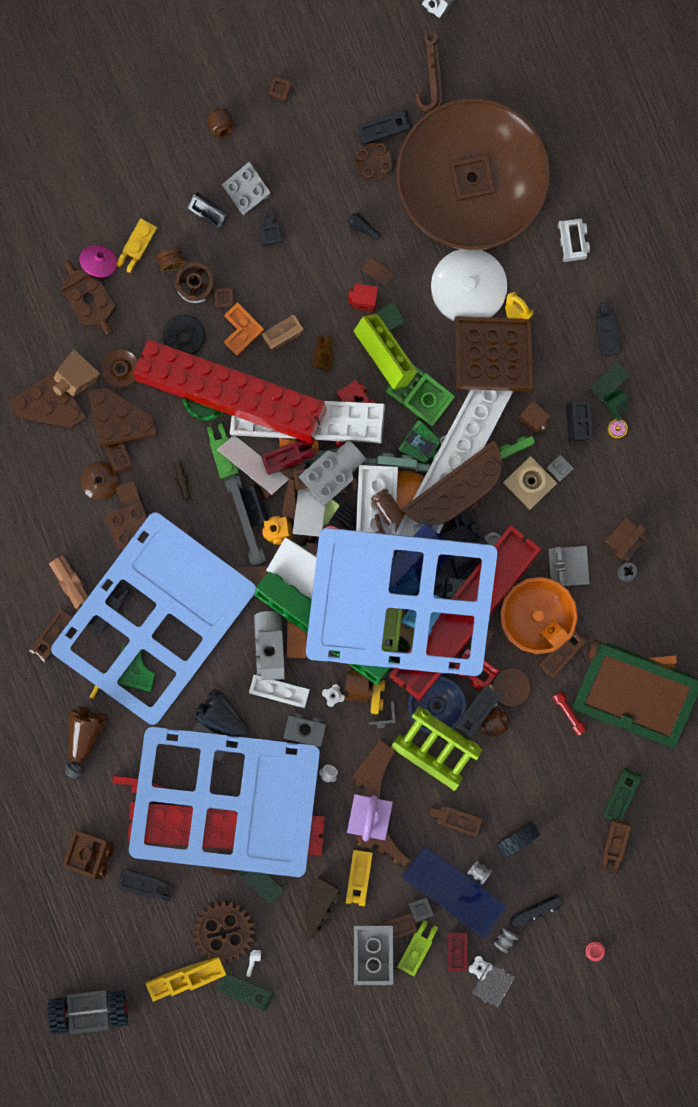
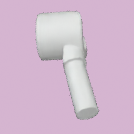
(255, 955)

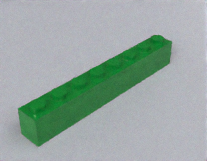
(296, 609)

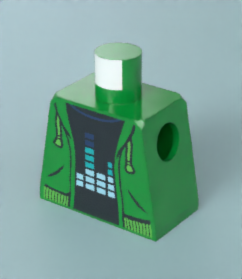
(419, 443)

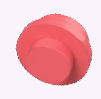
(595, 951)

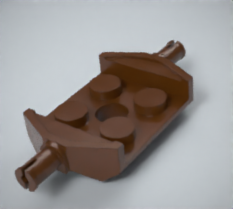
(80, 284)

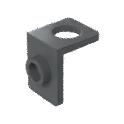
(383, 724)

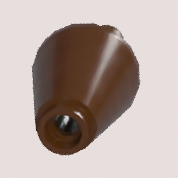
(83, 732)

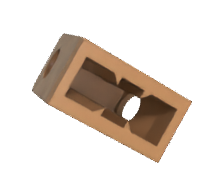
(75, 375)

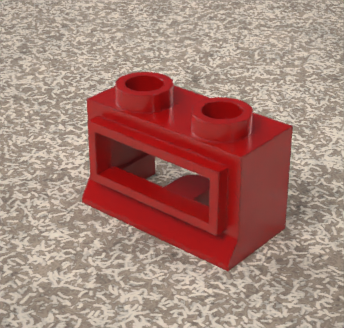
(477, 683)

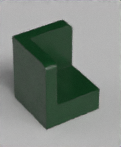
(391, 316)
(616, 403)

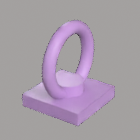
(369, 817)

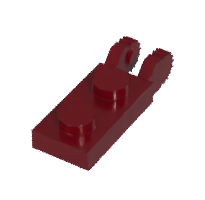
(287, 456)

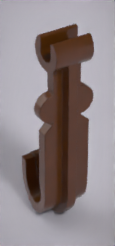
(434, 75)

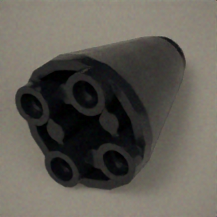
(221, 715)

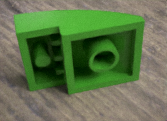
(422, 397)

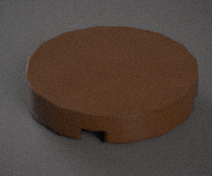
(512, 687)

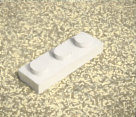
(279, 691)

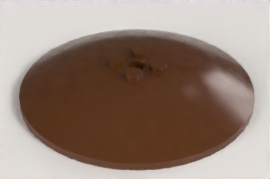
(479, 140)

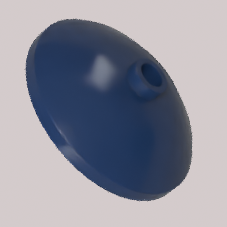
(451, 701)

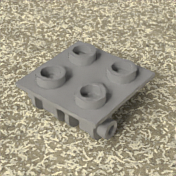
(246, 188)
(569, 565)

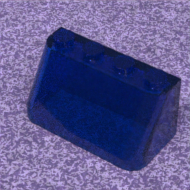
(407, 565)

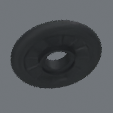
(188, 324)

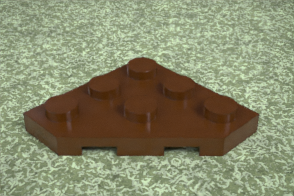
(45, 406)
(118, 419)

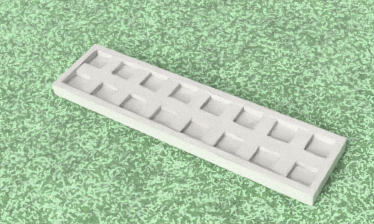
(340, 423)

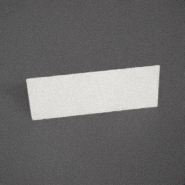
(251, 464)
(308, 514)

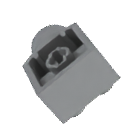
(332, 472)
(269, 645)

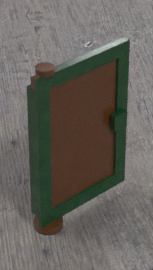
(636, 693)

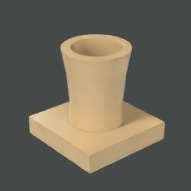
(527, 493)

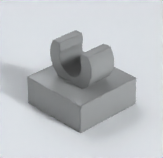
(559, 468)

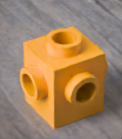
(277, 529)

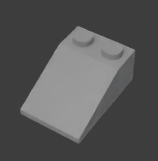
(373, 955)

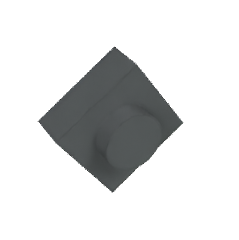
(421, 910)

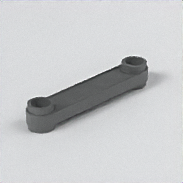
(255, 554)

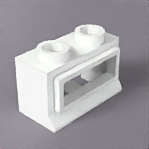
(566, 241)

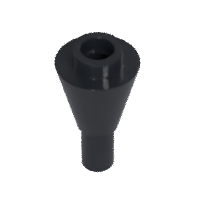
(358, 223)

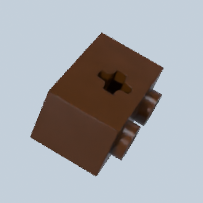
(534, 418)

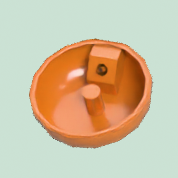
(538, 615)

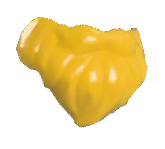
(517, 308)

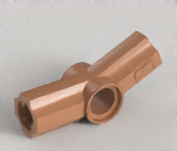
(69, 581)

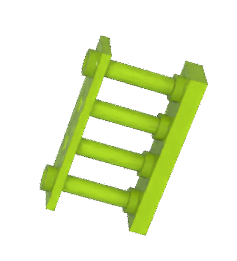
(428, 763)

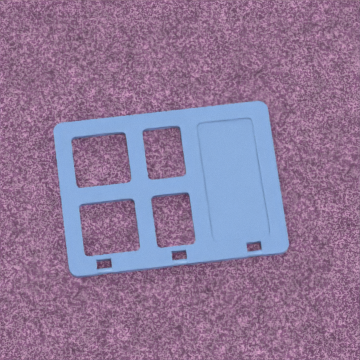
(183, 582)
(353, 599)
(271, 807)

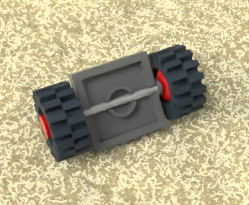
(88, 1012)

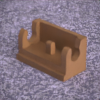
(282, 333)

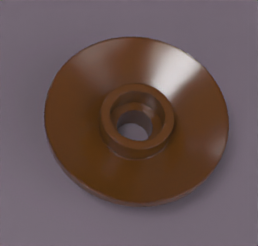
(113, 362)
(106, 488)

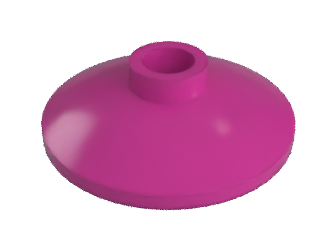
(98, 266)

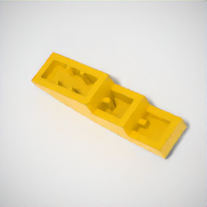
(185, 978)

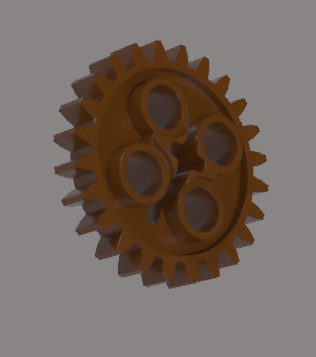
(228, 948)

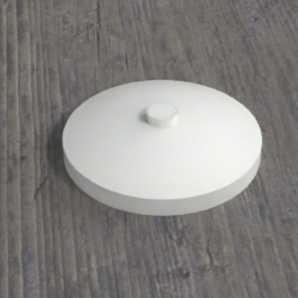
(469, 284)

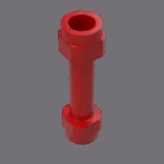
(560, 699)

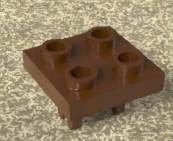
(125, 524)

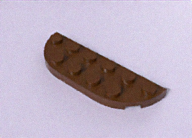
(457, 489)

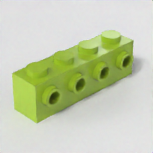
(385, 351)

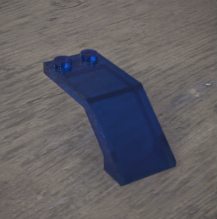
(454, 892)

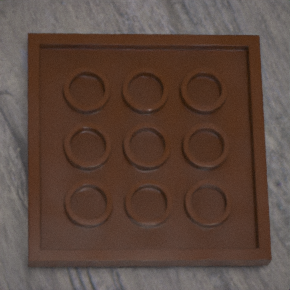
(493, 354)

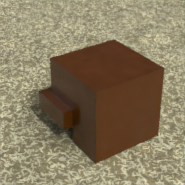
(625, 539)

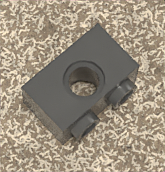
(293, 733)

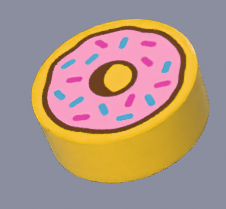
(617, 429)

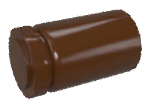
(387, 507)

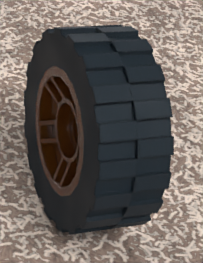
(518, 839)

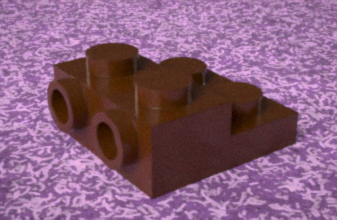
(88, 855)

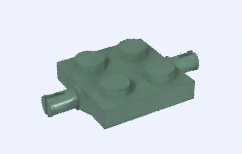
(404, 463)

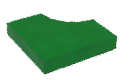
(137, 674)

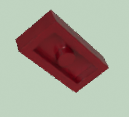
(457, 951)

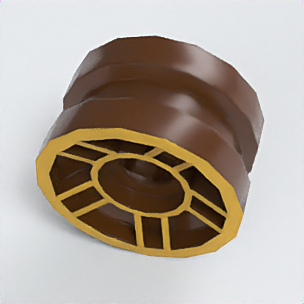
(170, 259)

